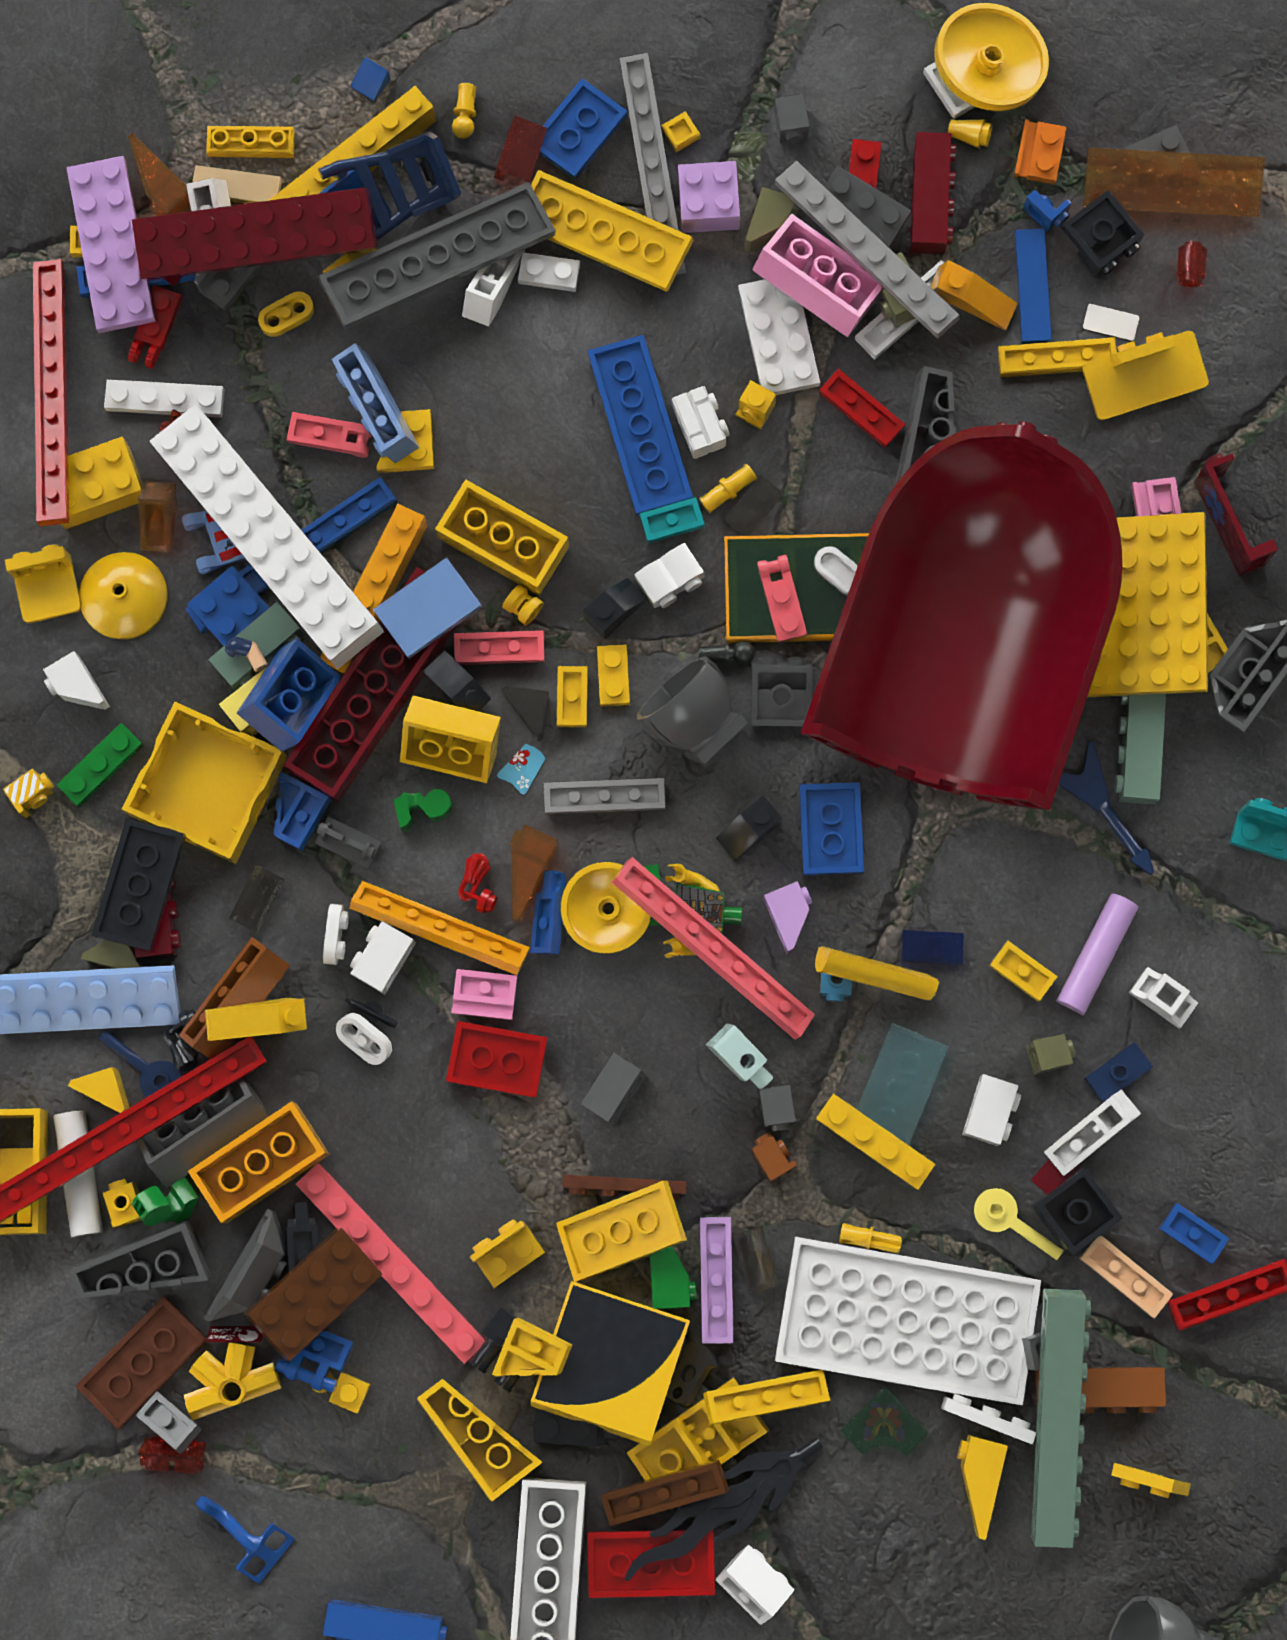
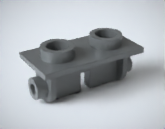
(347, 842)

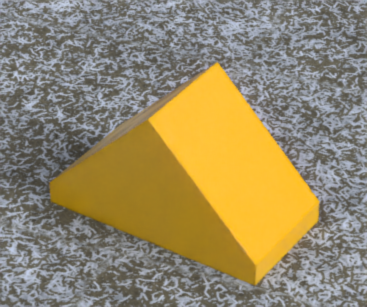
(103, 1087)

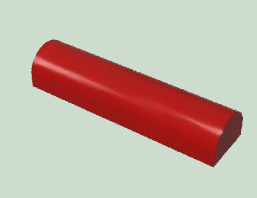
(1229, 1295)

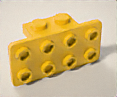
(1145, 374)

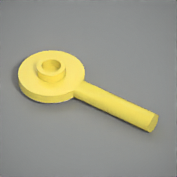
(998, 1211)

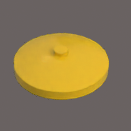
(991, 57)

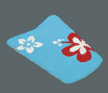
(522, 768)

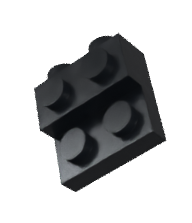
(1103, 234)

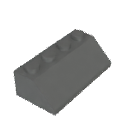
(201, 1131)

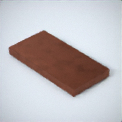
(141, 1362)

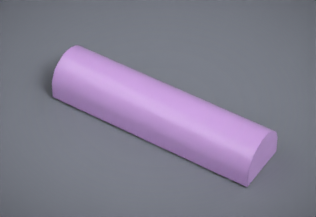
(1097, 953)

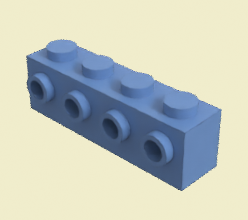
(375, 403)

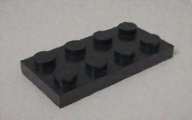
(138, 885)

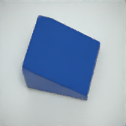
(370, 79)

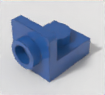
(1043, 211)

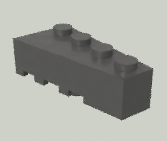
(151, 1262)

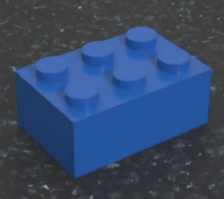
(289, 695)

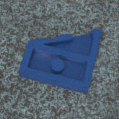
(298, 811)

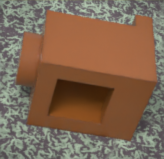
(772, 1156)

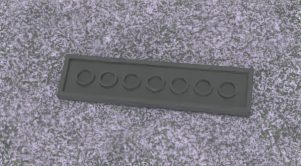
(436, 255)

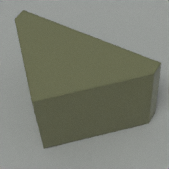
(112, 955)

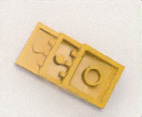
(693, 1441)

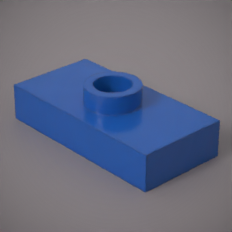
(1193, 1233)

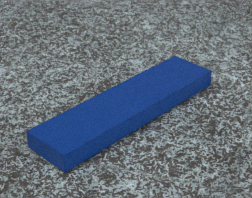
(1032, 286)

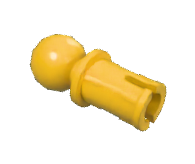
(463, 125)

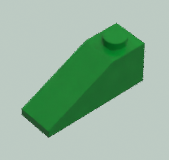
(670, 1281)

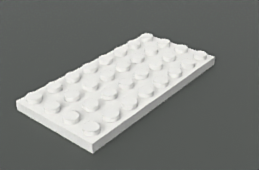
(907, 1320)

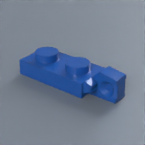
(547, 915)

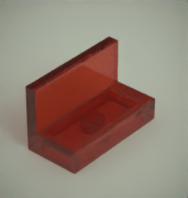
(520, 150)

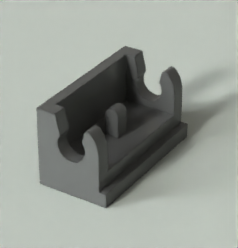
(613, 1089)

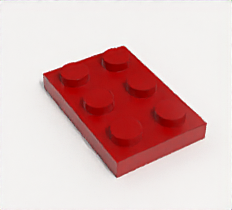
(496, 1059)

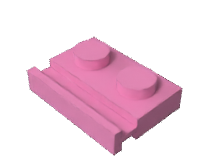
(1156, 497)
(484, 994)

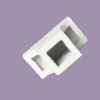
(1164, 996)

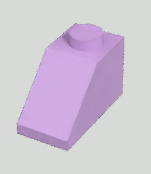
(788, 911)

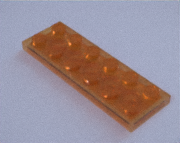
(1176, 181)

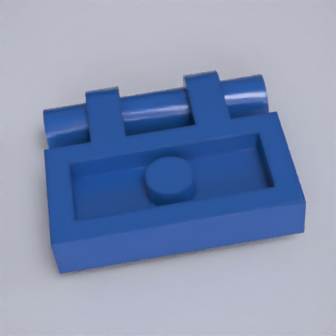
(327, 1351)

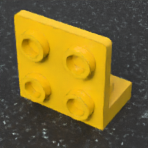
(507, 1252)

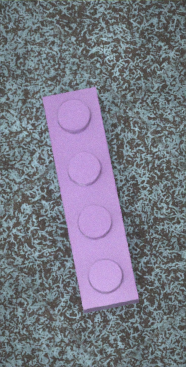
(716, 1280)

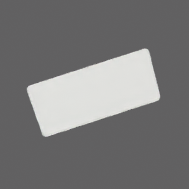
(1111, 322)

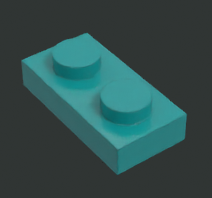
(672, 520)

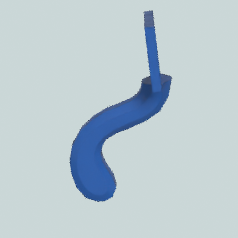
(252, 1544)

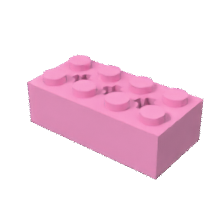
(818, 275)

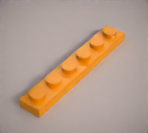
(439, 928)

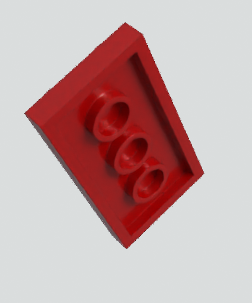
(614, 1551)

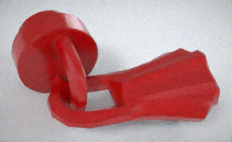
(476, 868)

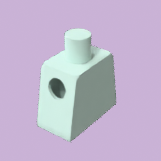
(730, 1046)

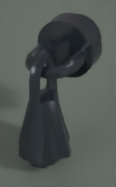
(183, 1055)

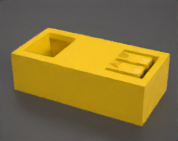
(17, 1160)

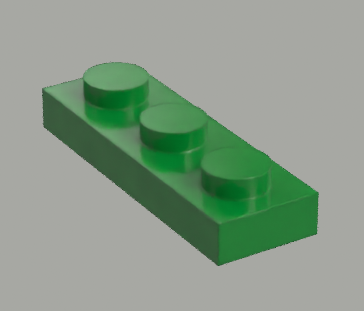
(100, 765)

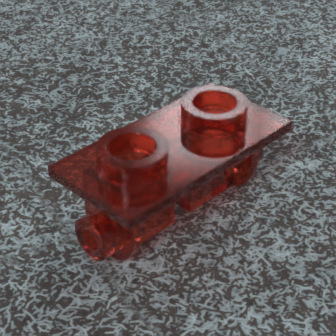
(158, 1453)

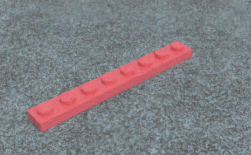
(713, 948)
(392, 1262)

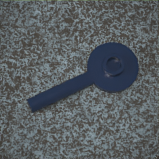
(153, 1075)

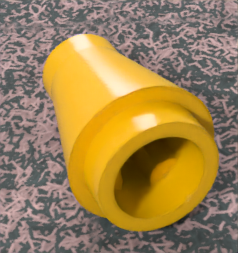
(971, 131)

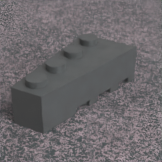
(929, 416)

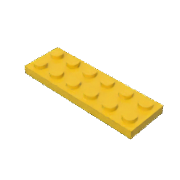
(611, 232)

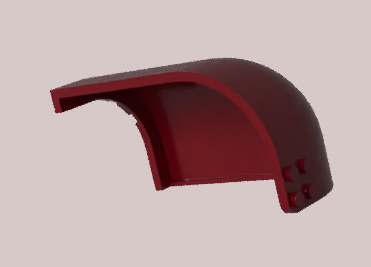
(975, 619)

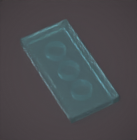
(902, 1081)

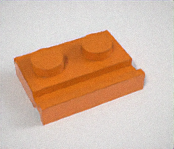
(1040, 152)

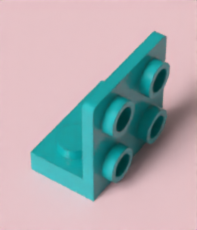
(1261, 829)

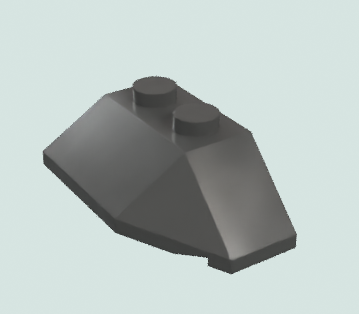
(1249, 673)
(254, 1270)

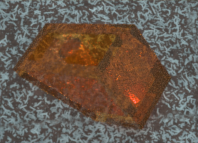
(157, 516)

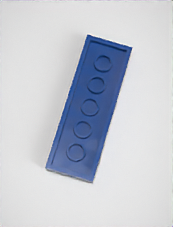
(639, 424)

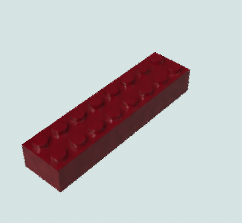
(255, 234)
(359, 712)

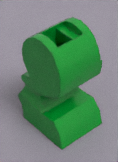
(435, 806)
(175, 1207)

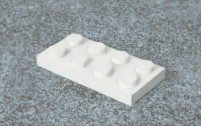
(778, 338)

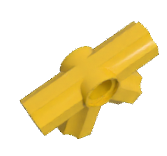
(217, 1377)

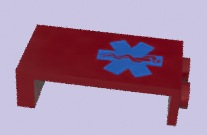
(1227, 525)

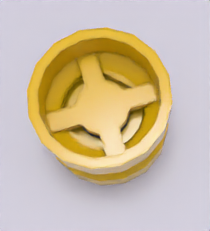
(522, 604)

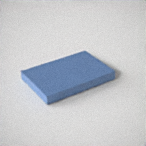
(427, 608)

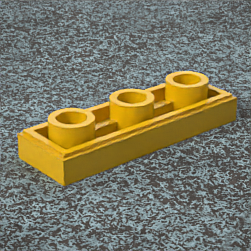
(267, 142)

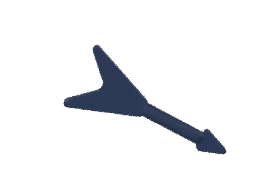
(1092, 790)

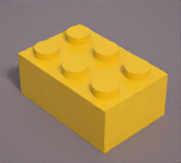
(102, 481)
(449, 739)

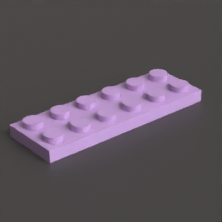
(108, 246)

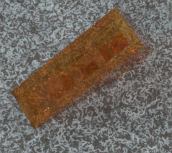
(161, 185)
(530, 859)

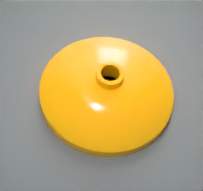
(132, 611)
(585, 916)

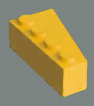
(481, 1445)

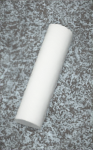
(81, 1191)

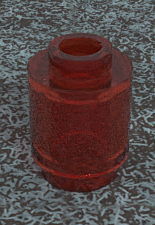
(1191, 264)

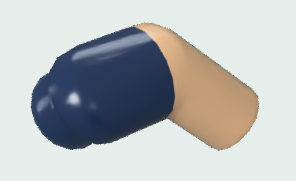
(247, 648)

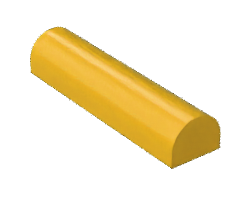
(875, 973)

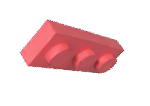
(499, 647)

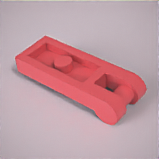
(328, 434)
(782, 600)

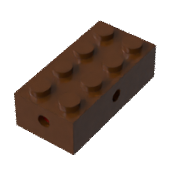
(313, 1294)

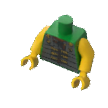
(705, 899)

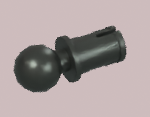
(741, 653)

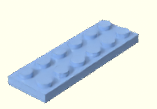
(88, 999)

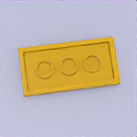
(621, 1231)

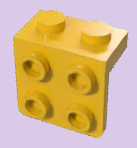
(44, 583)

